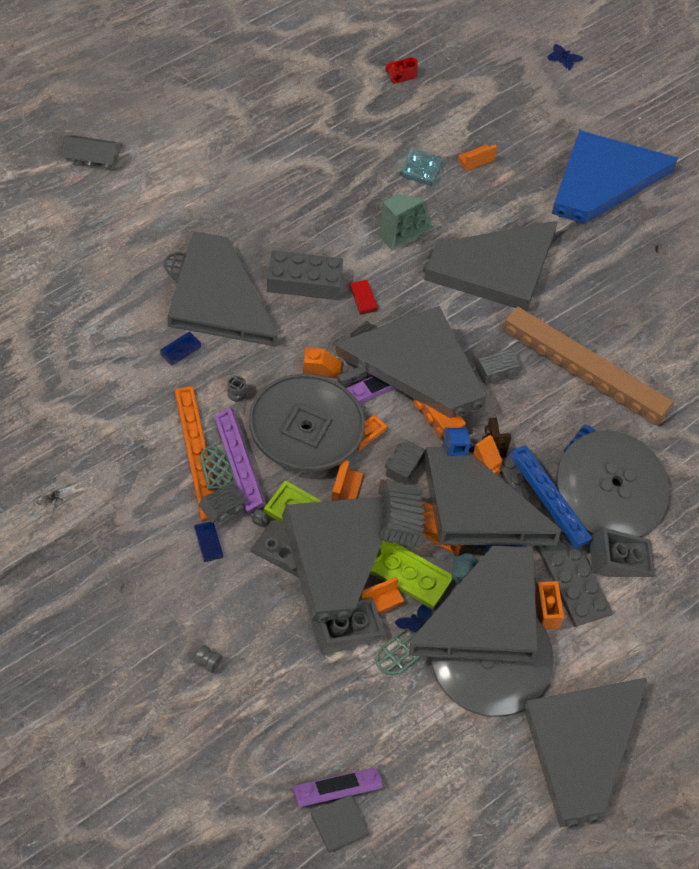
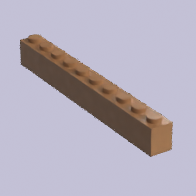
(588, 366)

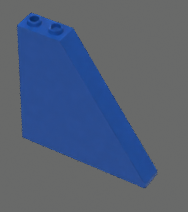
(605, 174)

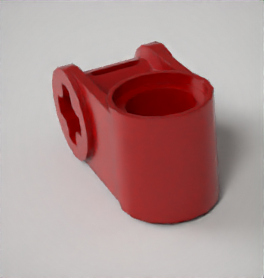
(404, 69)

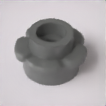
(259, 517)

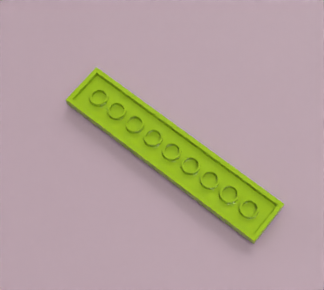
(414, 574)

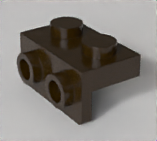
(501, 440)

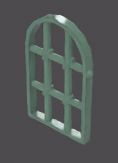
(390, 654)

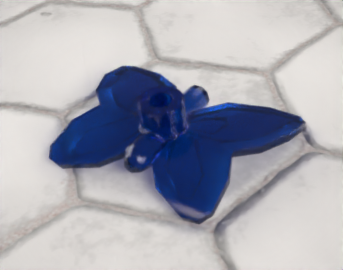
(564, 56)
(415, 622)

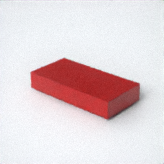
(363, 297)

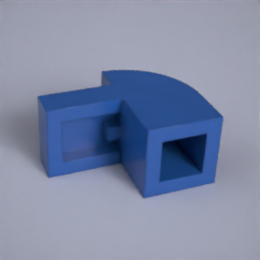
(456, 441)

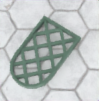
(211, 470)

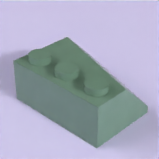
(403, 219)

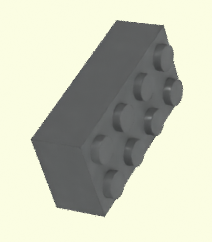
(304, 275)

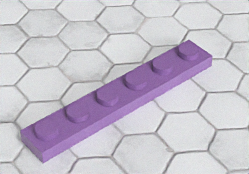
(240, 459)

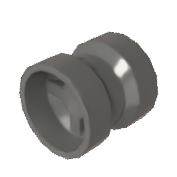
(236, 388)
(208, 659)

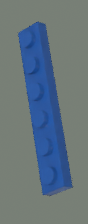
(550, 496)

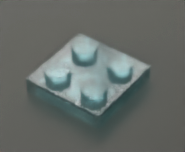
(421, 167)

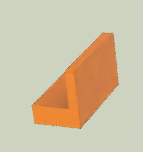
(478, 157)
(346, 483)
(384, 595)

